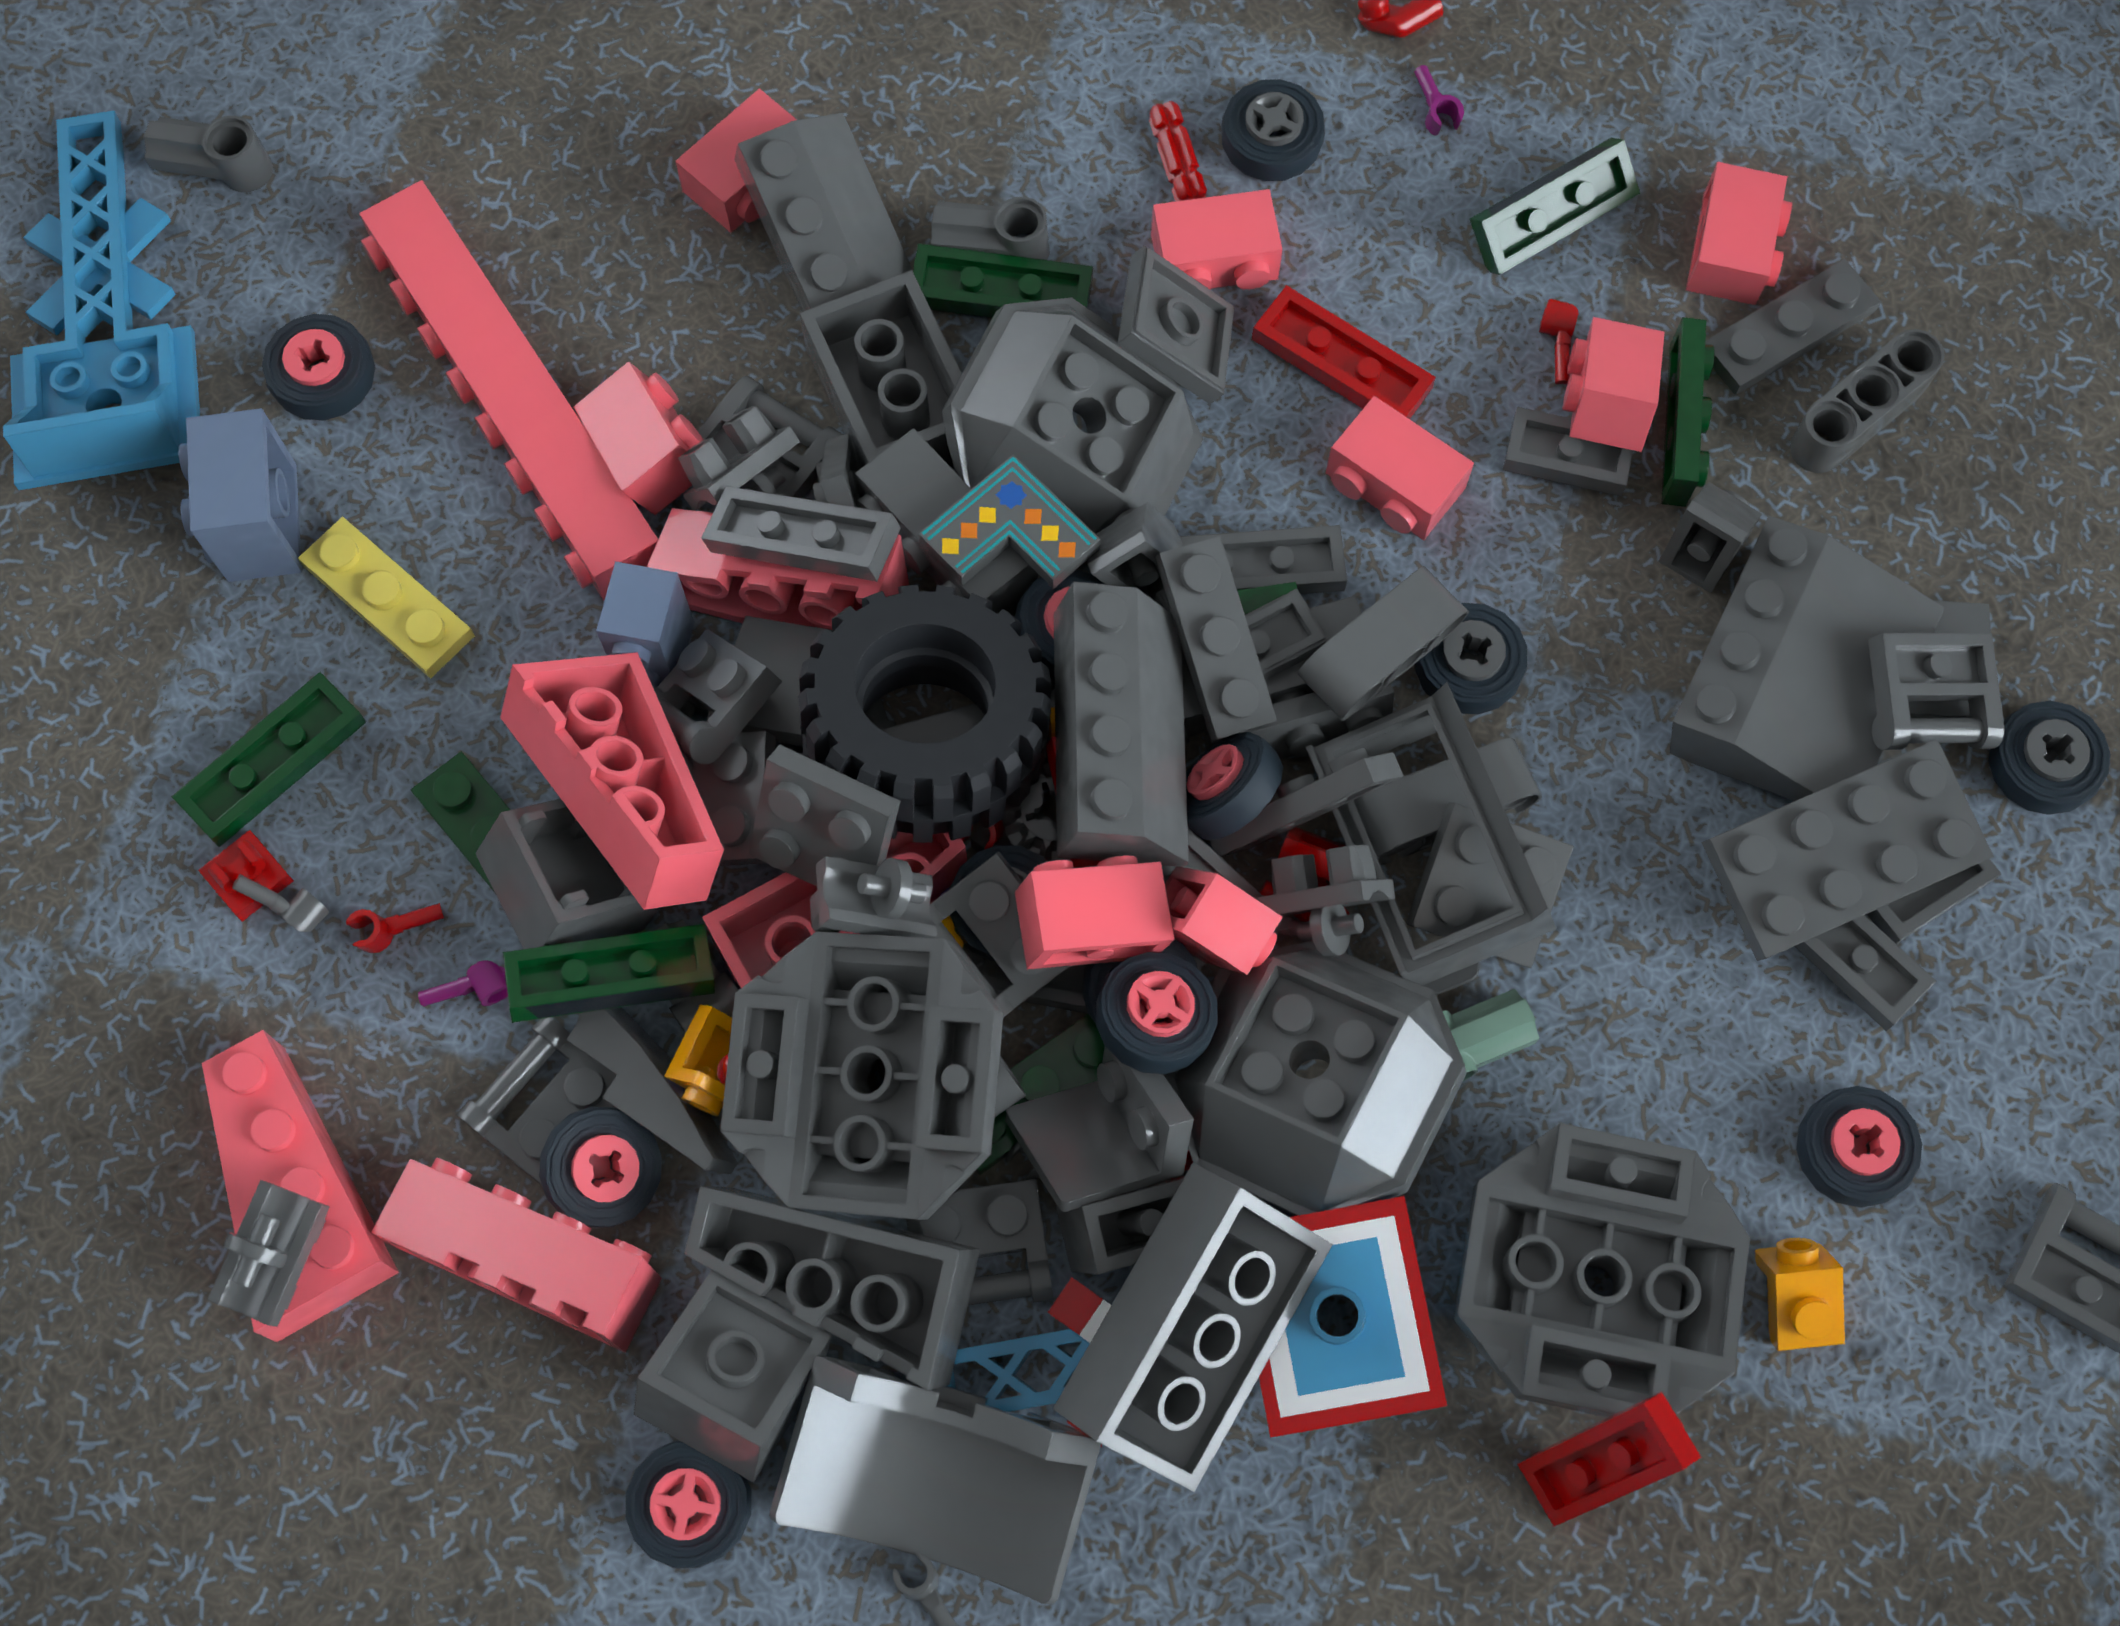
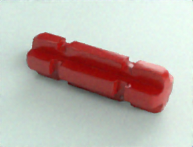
(1176, 152)

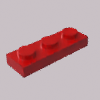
(1340, 354)
(1609, 1459)

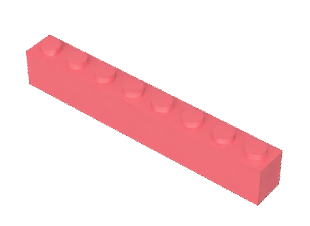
(508, 384)

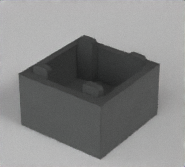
(556, 879)
(730, 1375)

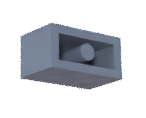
(646, 615)

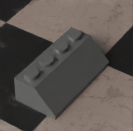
(1119, 728)
(1192, 1327)

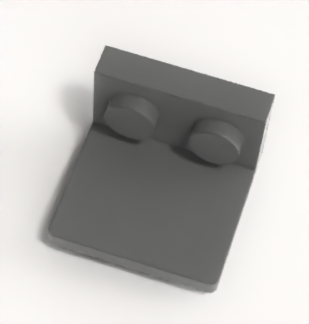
(1104, 1135)

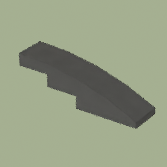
(644, 1092)

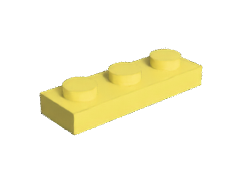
(386, 597)

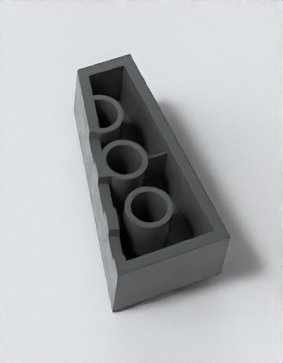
(863, 1281)

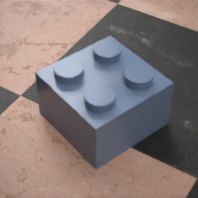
(241, 495)

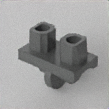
(757, 448)
(1351, 884)
(872, 899)
(268, 1253)

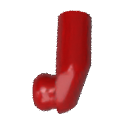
(1398, 20)

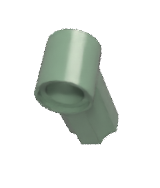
(1492, 1030)

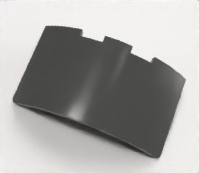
(936, 1476)

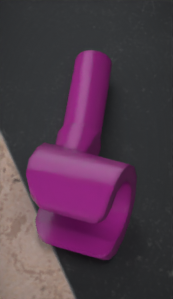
(1437, 102)
(483, 977)

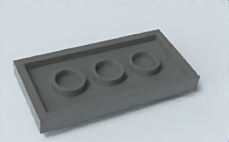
(1847, 850)

